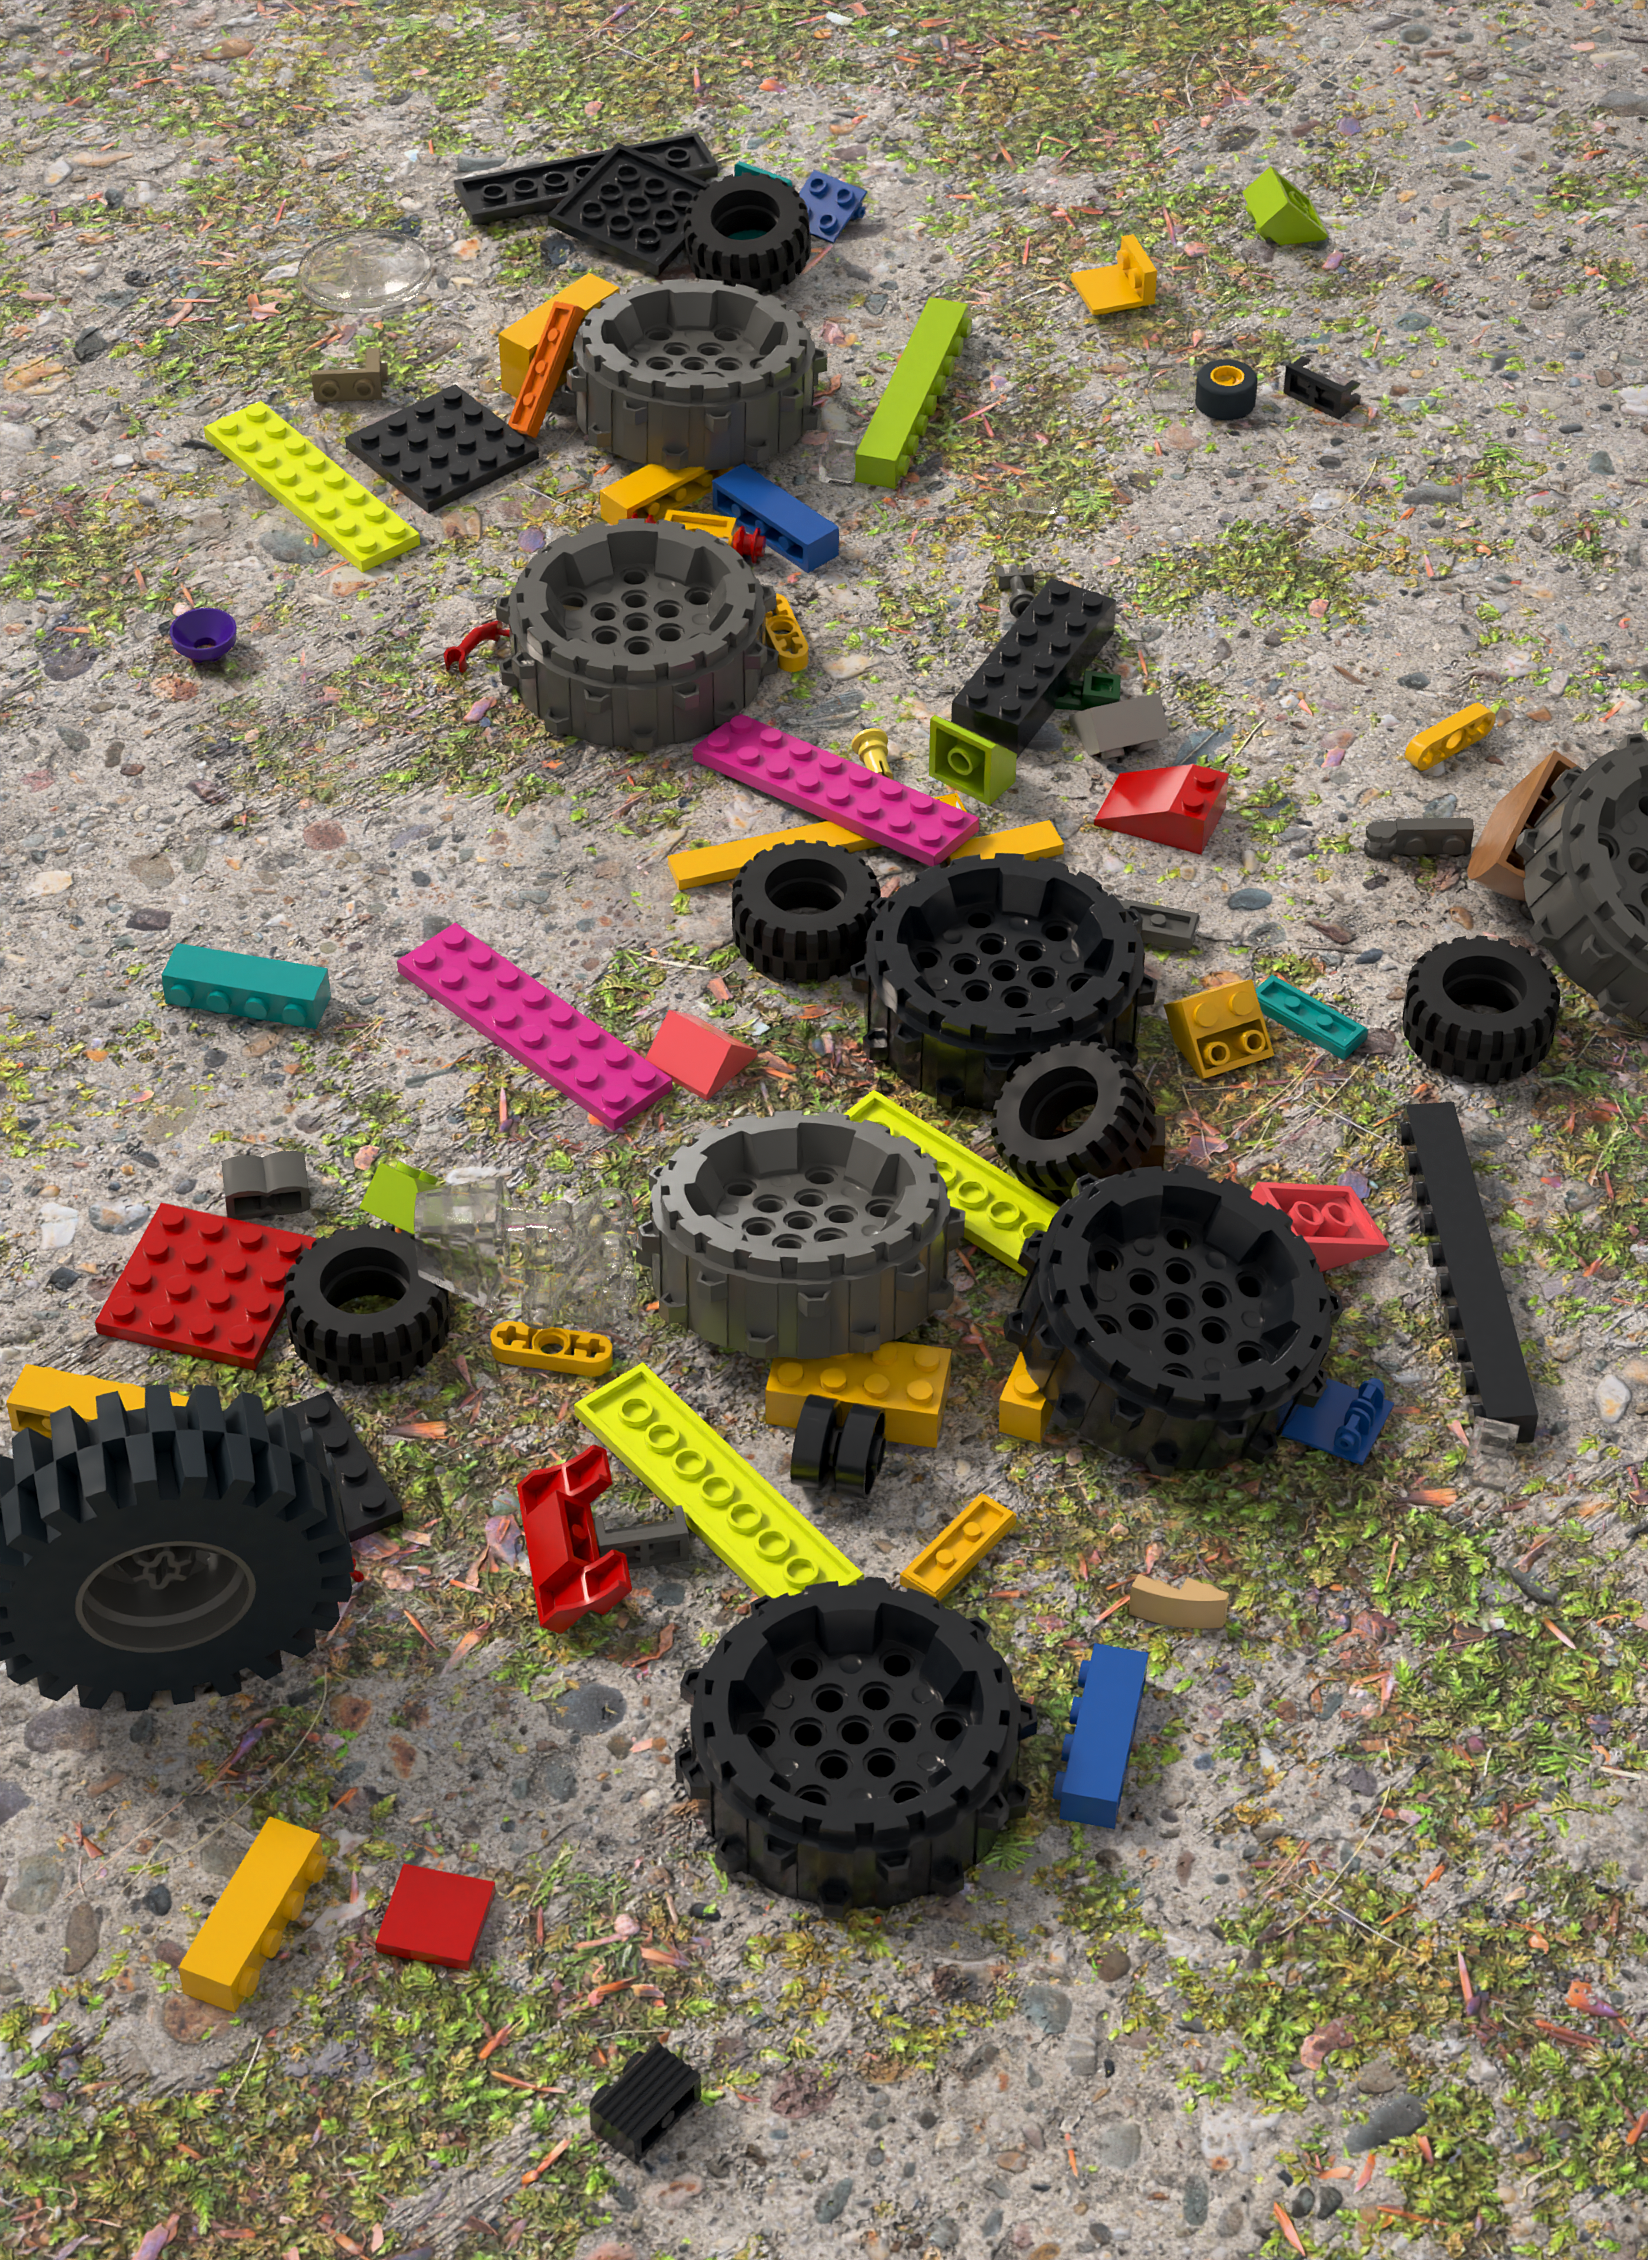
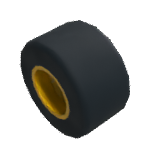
(1226, 389)

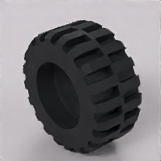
(742, 205)
(803, 877)
(1473, 1042)
(1053, 1089)
(364, 1345)

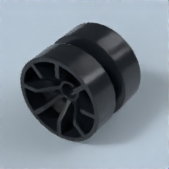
(851, 1448)

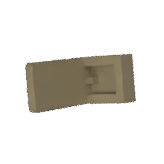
(352, 383)

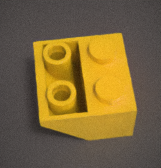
(1220, 1028)

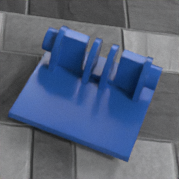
(831, 204)
(1343, 1420)

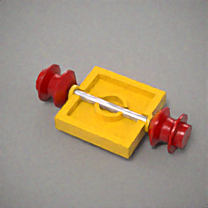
(721, 527)

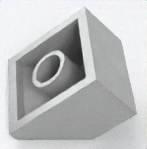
(1121, 725)

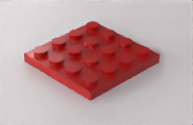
(203, 1286)

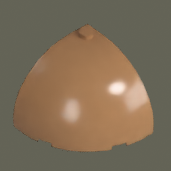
(1494, 858)

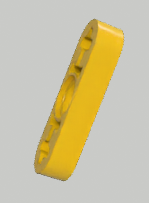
(781, 642)
(1450, 736)
(582, 1342)

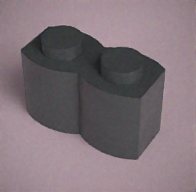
(265, 1185)

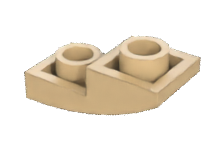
(1193, 1606)

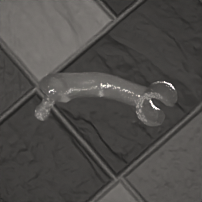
(1028, 504)

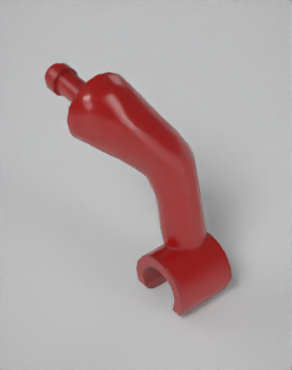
(481, 633)

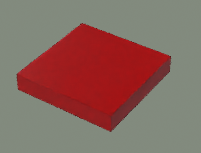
(435, 1917)

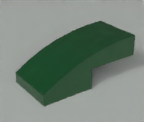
(1093, 691)

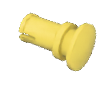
(872, 750)

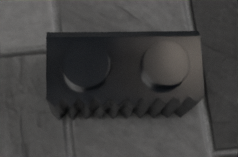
(644, 2101)

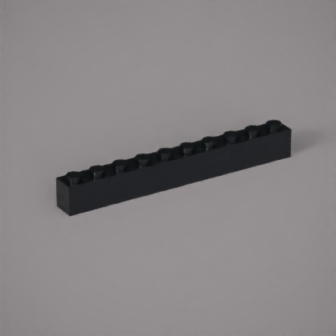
(1466, 1268)

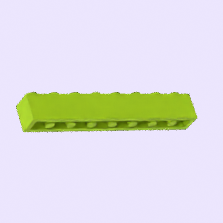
(912, 393)

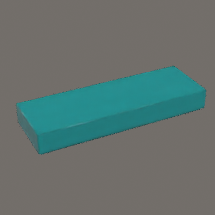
(1310, 1017)

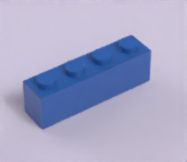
(786, 522)
(1102, 1736)

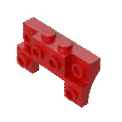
(563, 1542)

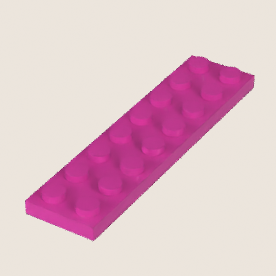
(836, 789)
(535, 1026)

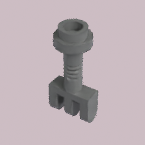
(1017, 582)

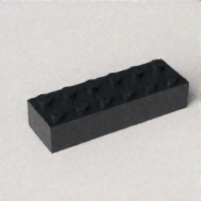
(1035, 664)

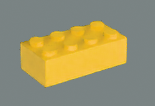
(521, 339)
(899, 1377)

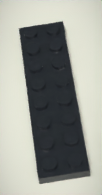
(545, 184)

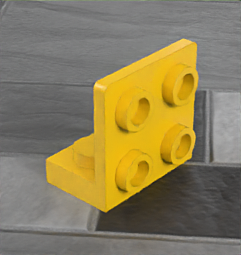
(1121, 285)

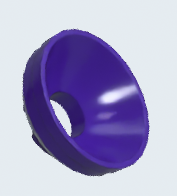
(201, 628)

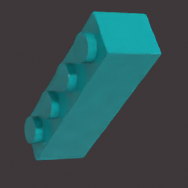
(246, 985)

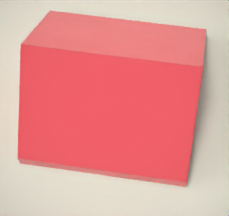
(697, 1054)

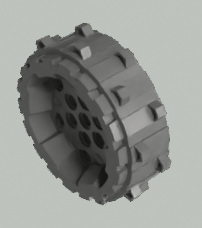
(694, 375)
(660, 641)
(1592, 877)
(799, 1236)

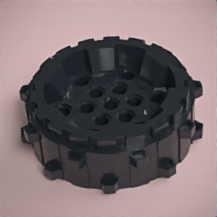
(994, 966)
(1173, 1318)
(825, 1678)

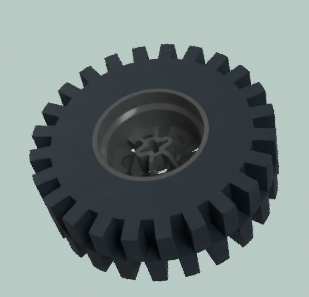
(167, 1547)

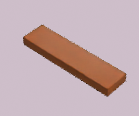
(545, 368)

